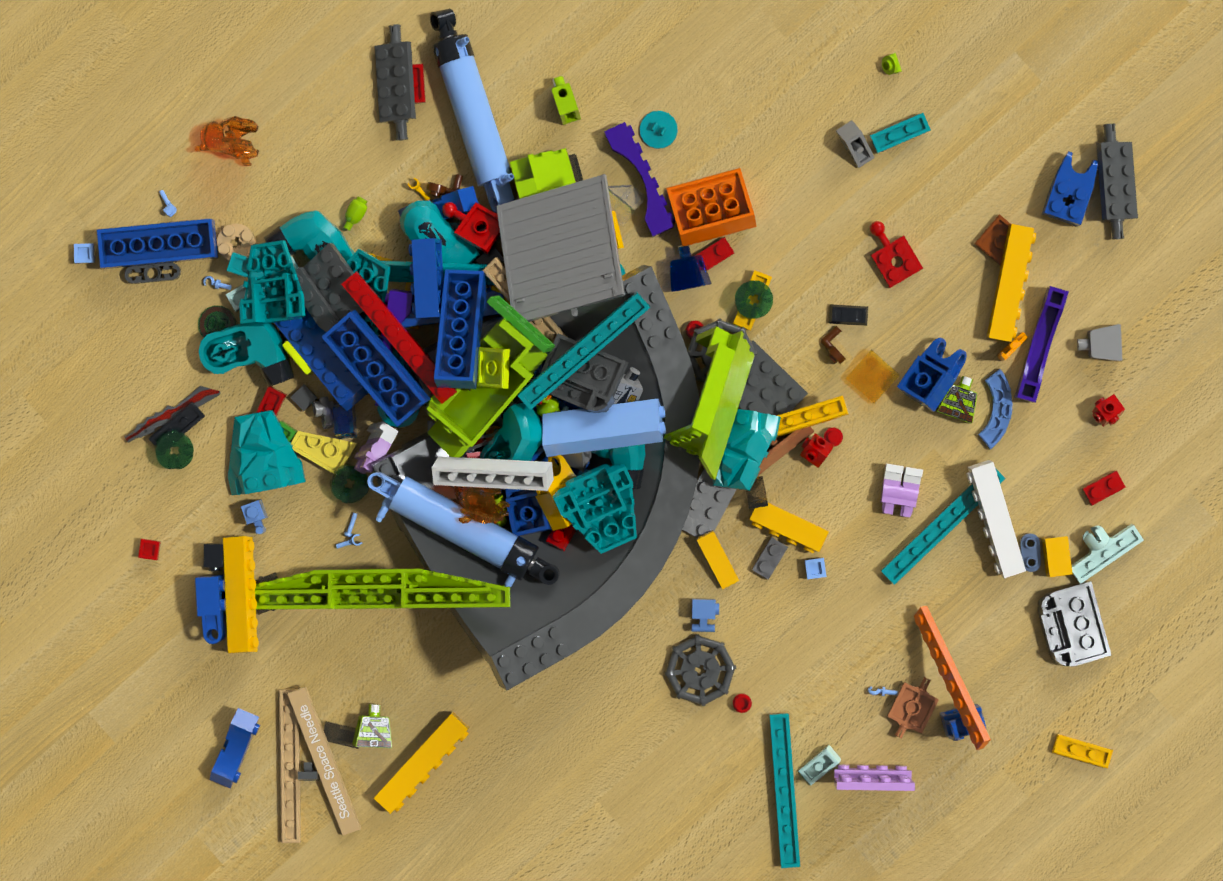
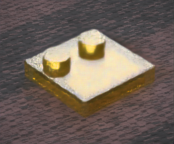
(872, 376)

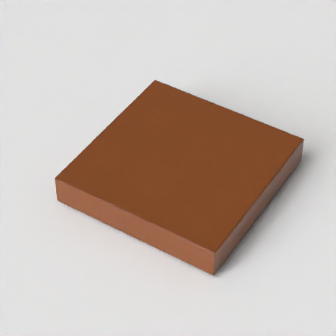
(993, 239)

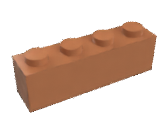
(783, 445)

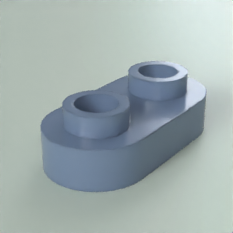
(1030, 552)

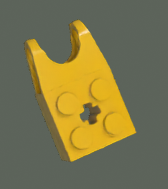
(561, 475)

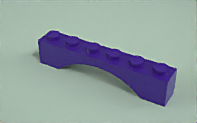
(622, 143)
(400, 304)
(1040, 344)

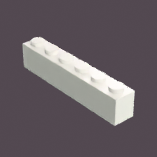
(492, 473)
(996, 519)

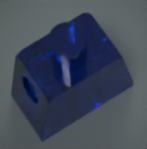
(688, 271)
(344, 422)

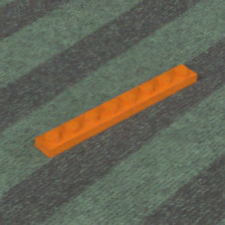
(952, 678)

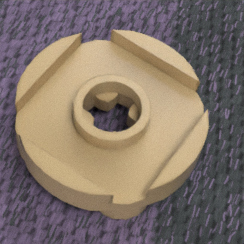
(230, 233)

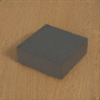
(303, 397)

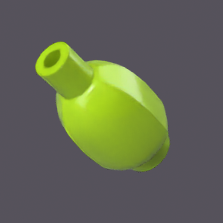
(355, 212)

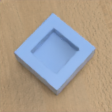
(84, 253)
(815, 568)

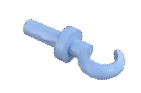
(217, 283)
(883, 691)

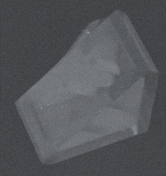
(625, 201)

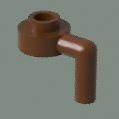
(437, 190)
(834, 354)

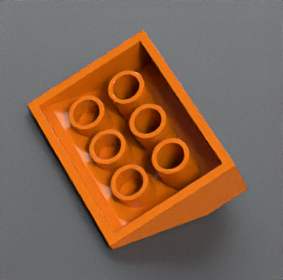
(711, 207)

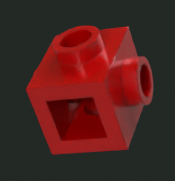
(1108, 410)
(816, 450)

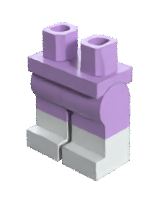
(376, 446)
(897, 494)

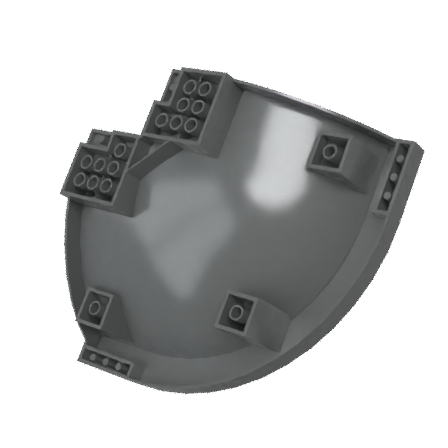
(592, 587)

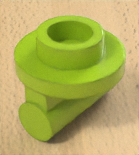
(891, 64)

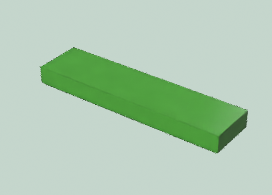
(521, 323)

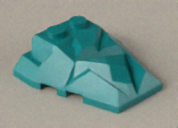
(375, 274)
(272, 286)
(746, 448)
(261, 455)
(600, 506)

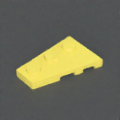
(323, 450)

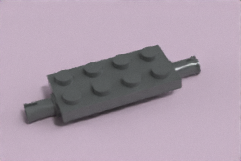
(395, 82)
(1116, 181)

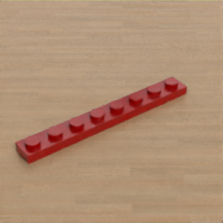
(396, 334)

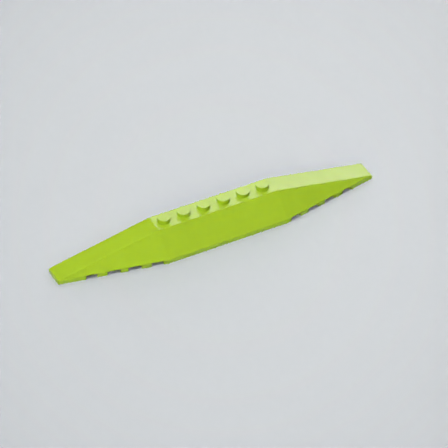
(378, 590)

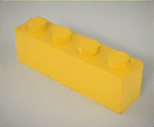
(793, 527)

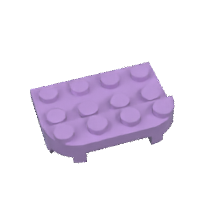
(873, 778)

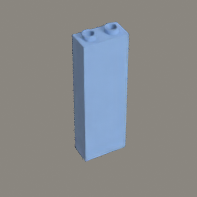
(589, 431)

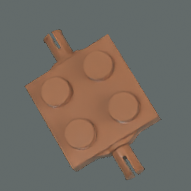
(912, 707)

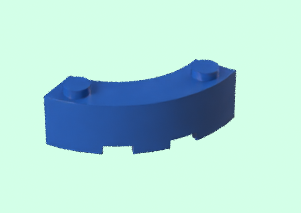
(462, 198)
(237, 742)

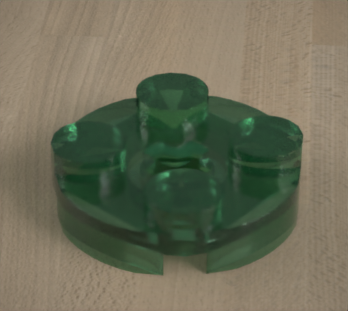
(742, 299)
(163, 450)
(347, 494)

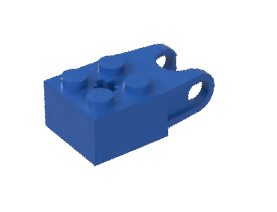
(1072, 185)
(932, 375)
(521, 504)
(211, 606)
(953, 723)

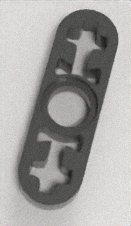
(139, 279)

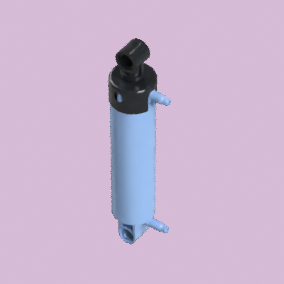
(472, 109)
(442, 517)

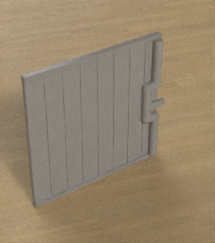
(560, 249)

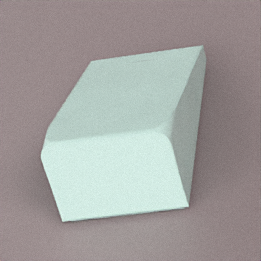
(820, 765)

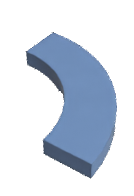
(1001, 409)

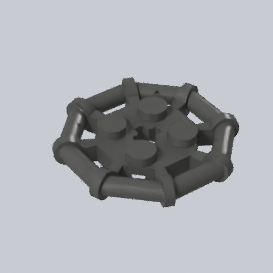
(693, 354)
(706, 679)

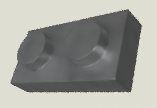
(769, 558)

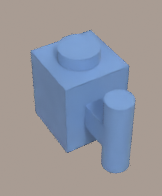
(255, 513)
(703, 610)

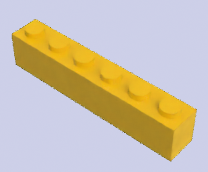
(1010, 283)
(240, 594)
(421, 762)

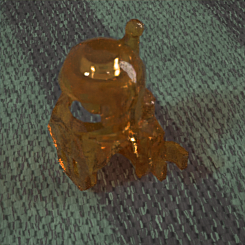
(213, 138)
(480, 505)

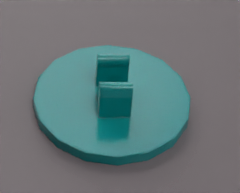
(658, 129)

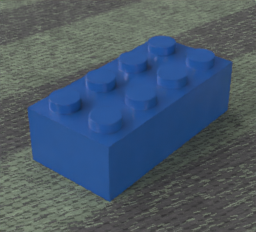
(428, 277)

